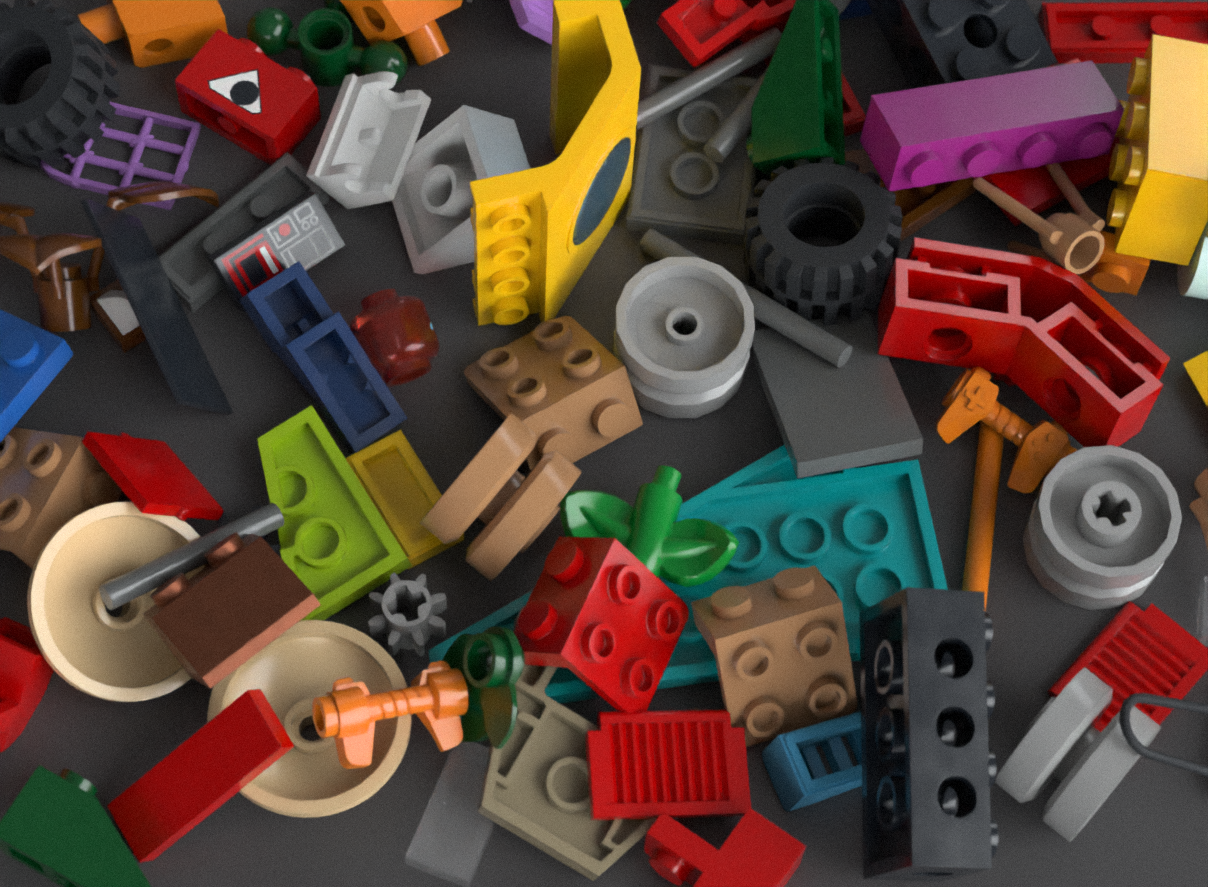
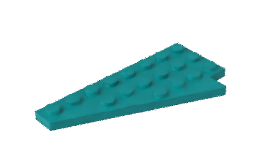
(857, 525)

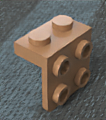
(560, 388)
(44, 485)
(779, 653)

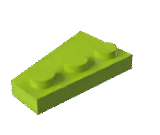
(330, 523)

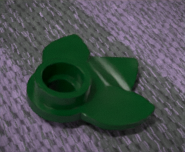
(491, 669)

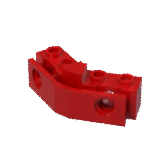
(1030, 329)

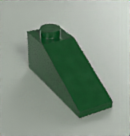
(801, 93)
(67, 834)

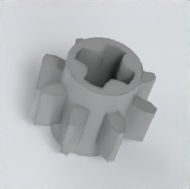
(417, 599)

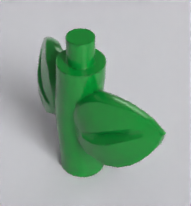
(679, 551)

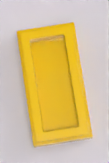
(400, 493)

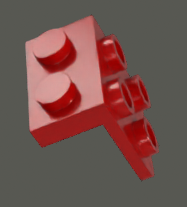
(602, 620)

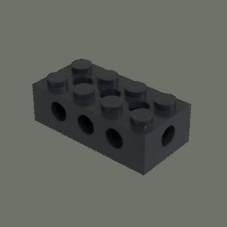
(961, 38)
(908, 736)

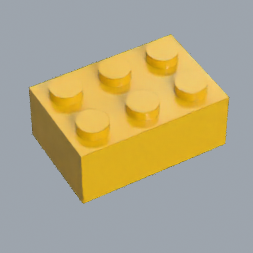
(1162, 154)

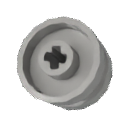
(684, 336)
(1101, 527)
(1069, 747)

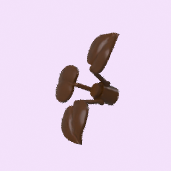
(61, 286)

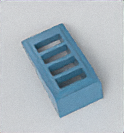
(798, 769)

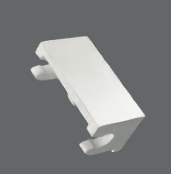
(368, 140)

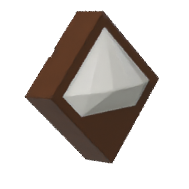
(117, 316)

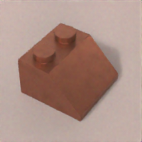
(228, 608)

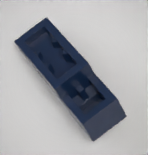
(323, 357)

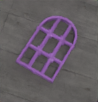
(133, 167)

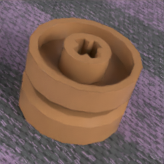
(505, 500)

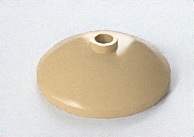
(69, 621)
(291, 674)

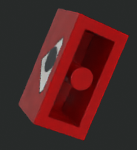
(248, 97)

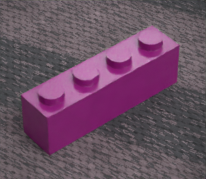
(990, 125)

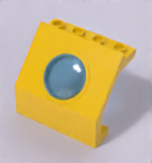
(547, 222)

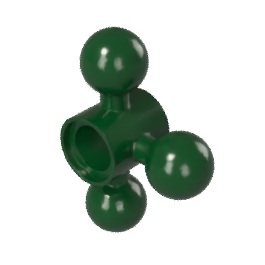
(275, 33)

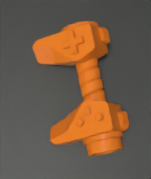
(1039, 446)
(351, 711)

